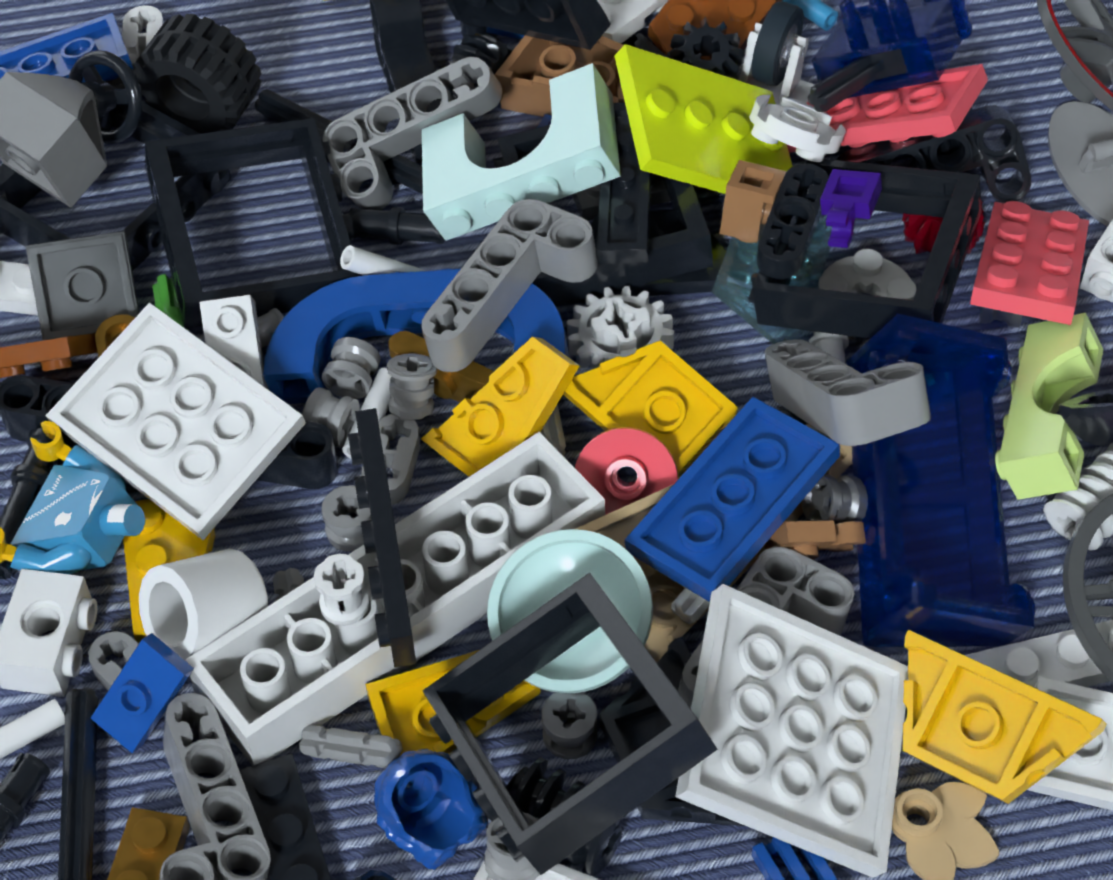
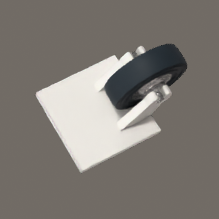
(777, 54)

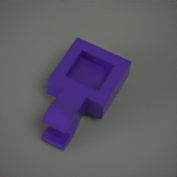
(848, 197)

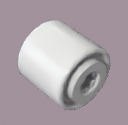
(200, 599)

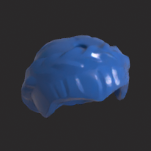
(427, 806)

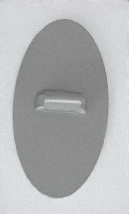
(1083, 155)

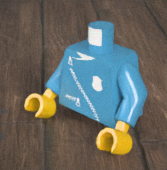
(76, 514)

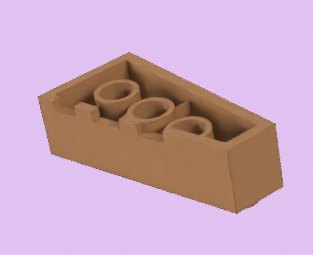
(536, 61)

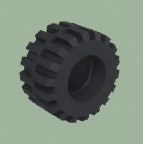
(198, 73)

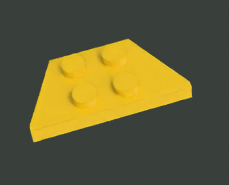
(658, 395)
(985, 722)

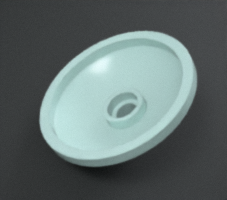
(549, 567)

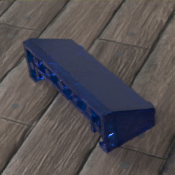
(936, 499)

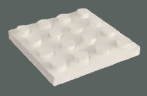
(799, 731)

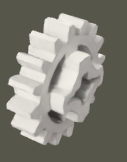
(616, 327)

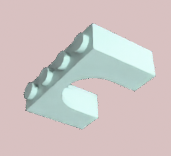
(571, 158)

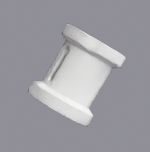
(348, 589)

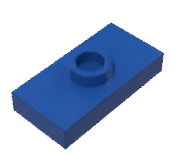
(142, 693)

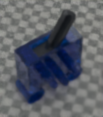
(887, 49)

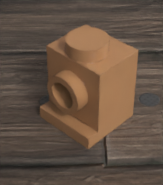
(749, 200)

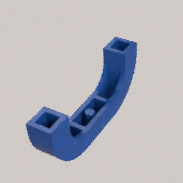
(380, 307)

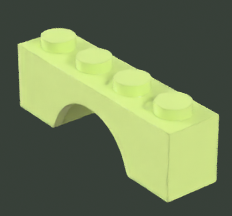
(1038, 446)

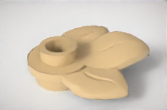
(951, 833)

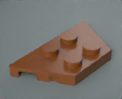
(737, 14)

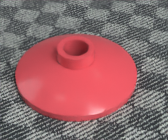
(621, 448)

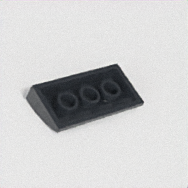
(560, 21)

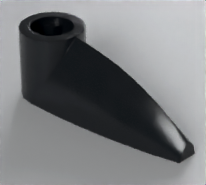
(1090, 416)

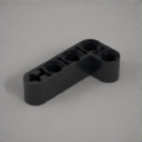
(402, 47)
(971, 153)

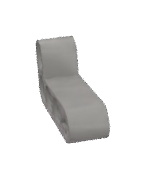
(410, 106)
(521, 245)
(840, 400)
(794, 586)
(210, 799)

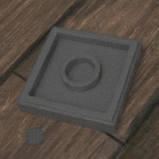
(81, 283)

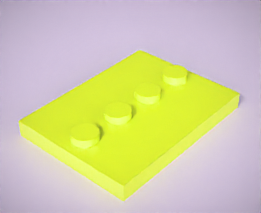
(692, 120)

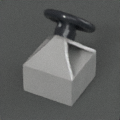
(57, 123)

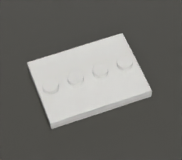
(176, 420)

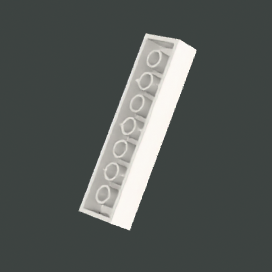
(301, 670)

